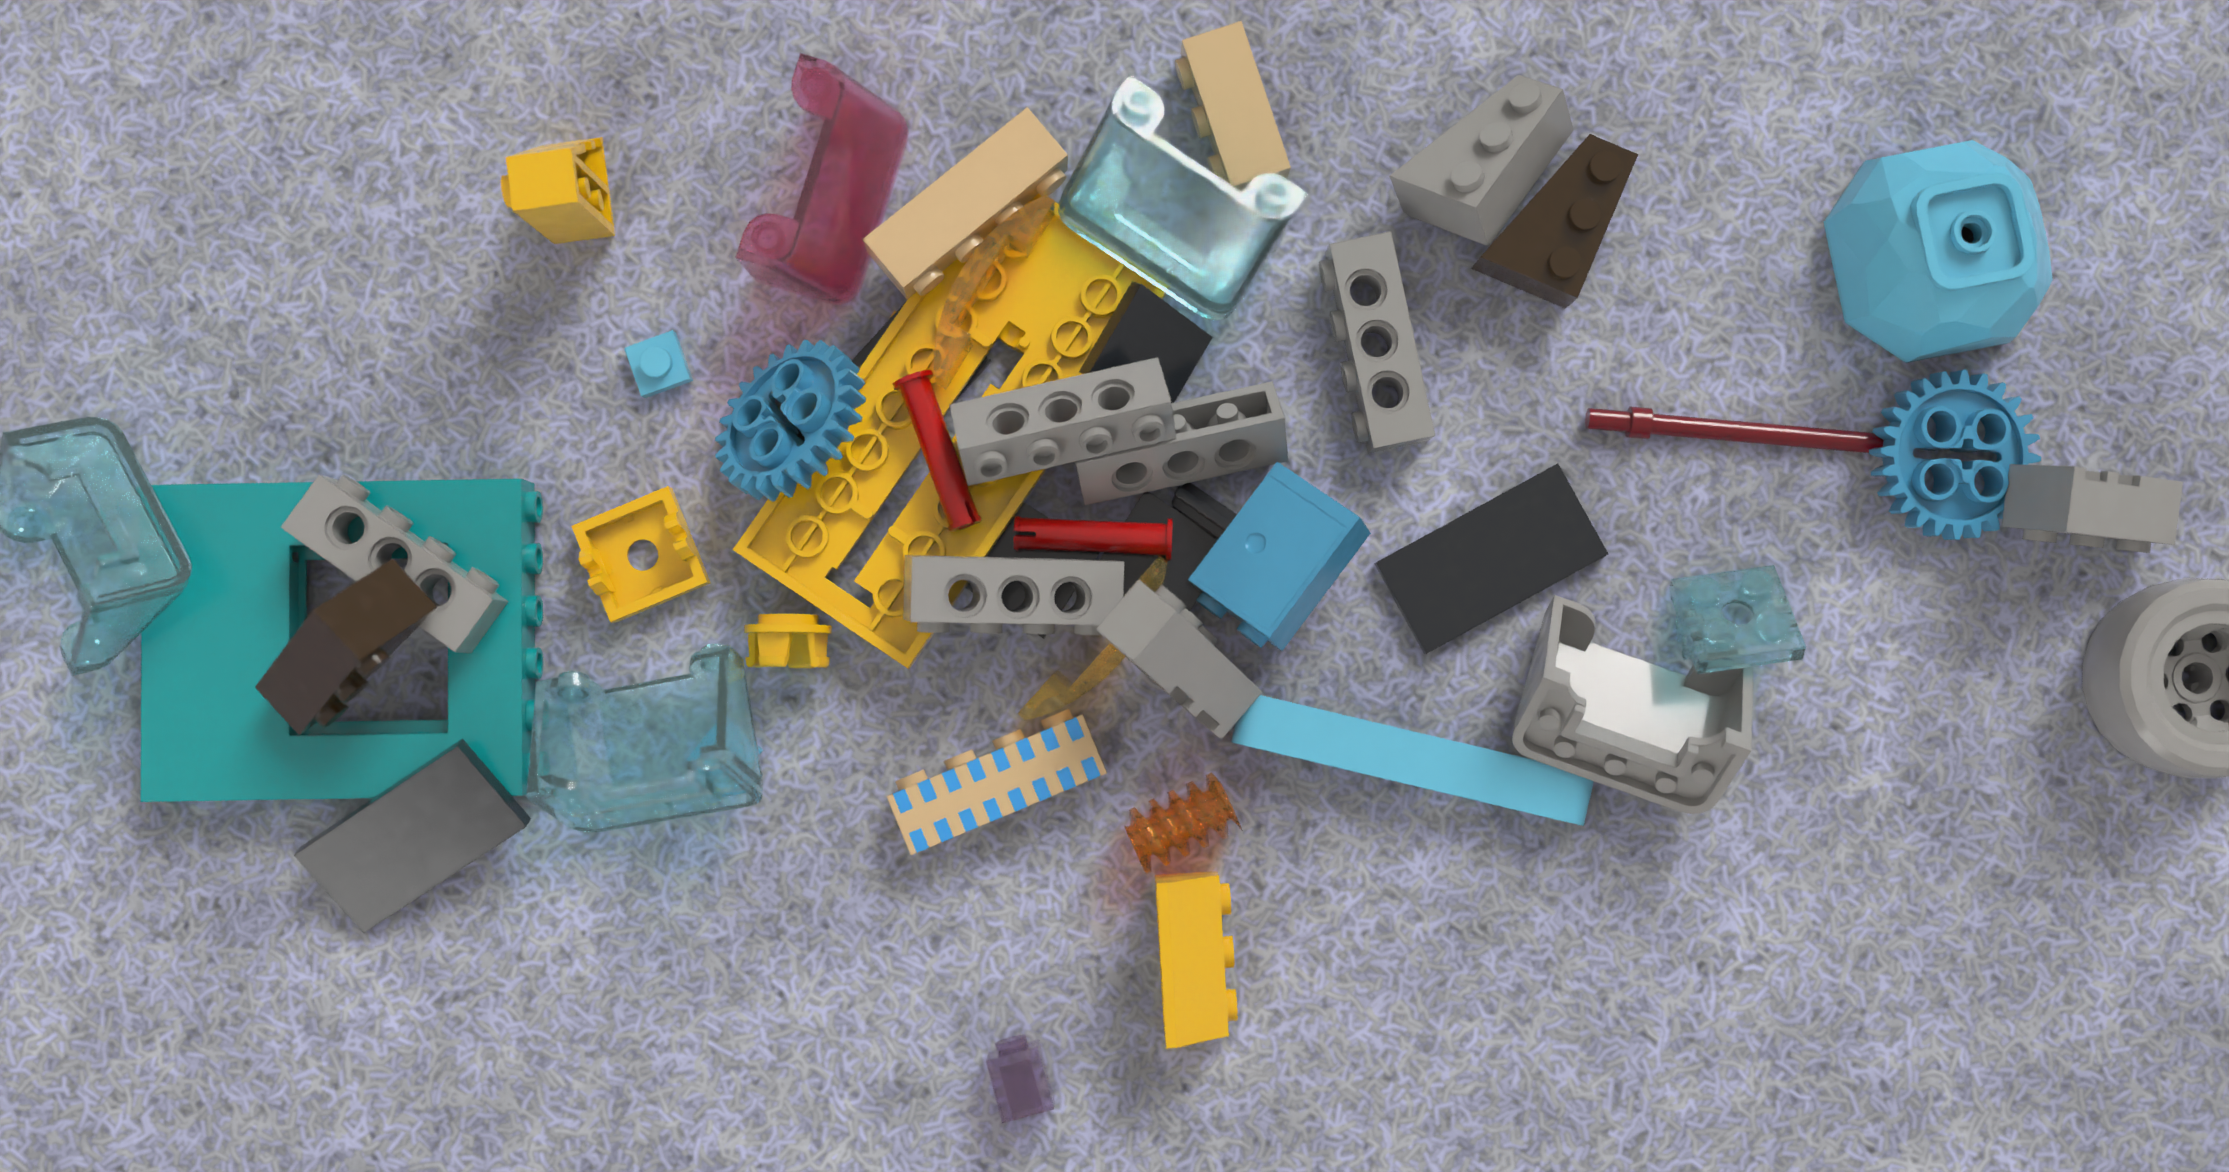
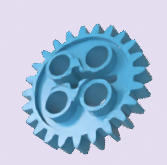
(816, 396)
(1956, 407)

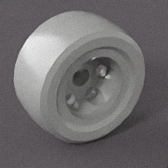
(2135, 682)

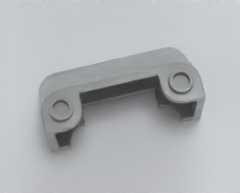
(1629, 719)

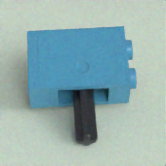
(1272, 555)

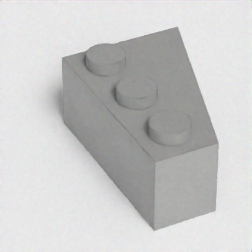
(1486, 161)
(2091, 506)
(1179, 656)

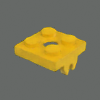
(606, 546)

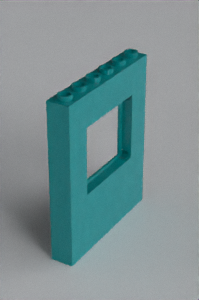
(245, 599)

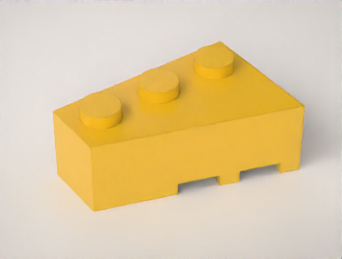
(561, 190)

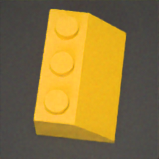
(1194, 957)

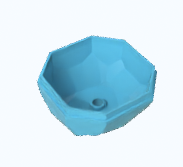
(1909, 272)

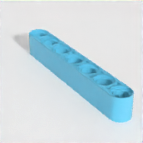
(1414, 759)

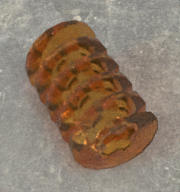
(1180, 822)

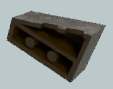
(1562, 227)
(343, 646)

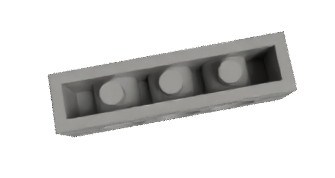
(1375, 262)
(1063, 421)
(1214, 439)
(323, 523)
(929, 578)

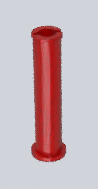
(938, 449)
(1094, 536)

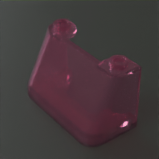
(842, 195)

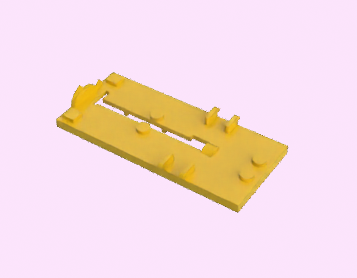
(1036, 305)

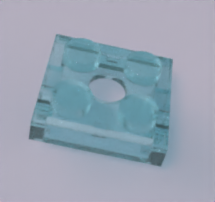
(1717, 642)

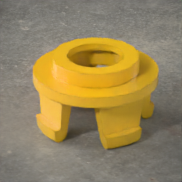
(787, 640)

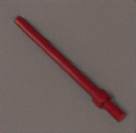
(1641, 423)

